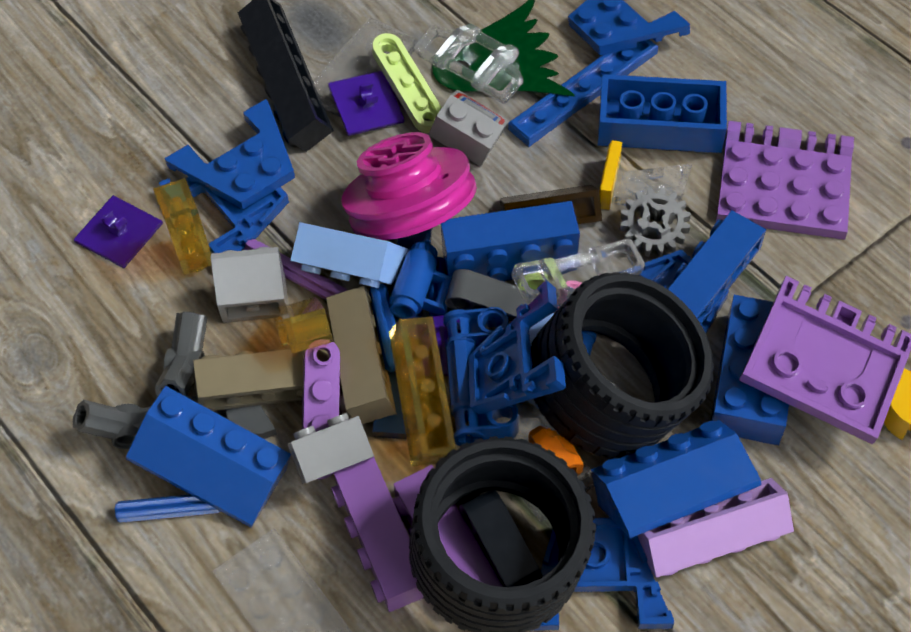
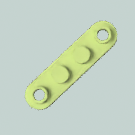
(406, 81)

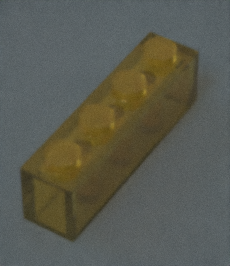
(422, 390)

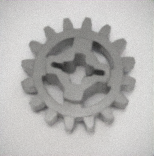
(655, 207)

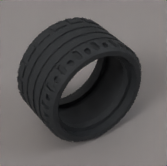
(652, 328)
(527, 473)

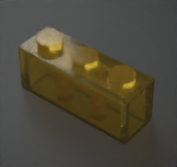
(184, 225)
(303, 325)

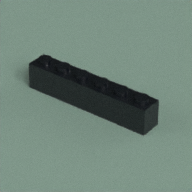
(285, 74)

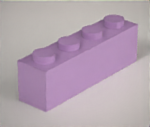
(719, 529)

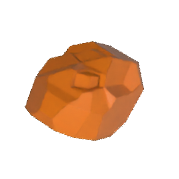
(559, 445)

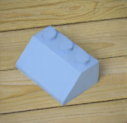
(347, 255)

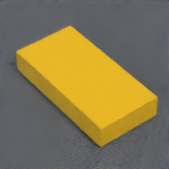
(610, 174)

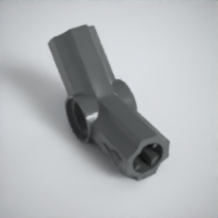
(186, 347)
(110, 422)

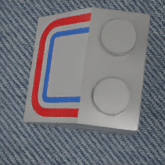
(468, 127)

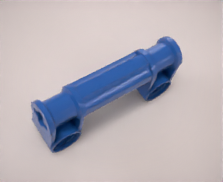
(458, 347)

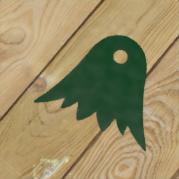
(510, 30)

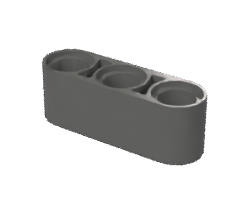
(476, 291)

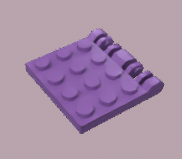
(787, 185)
(826, 362)

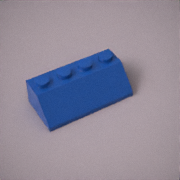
(208, 456)
(674, 478)

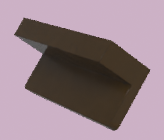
(584, 200)

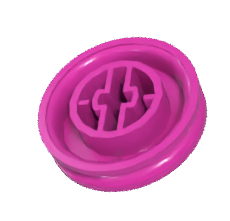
(407, 187)

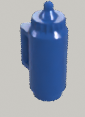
(414, 282)

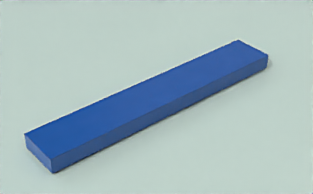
(586, 87)

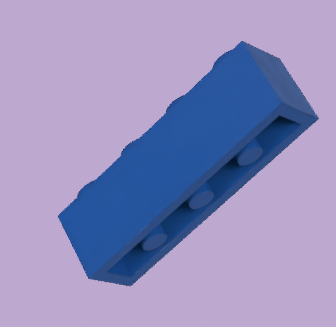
(717, 263)

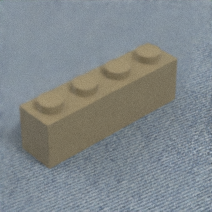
(362, 366)
(250, 378)

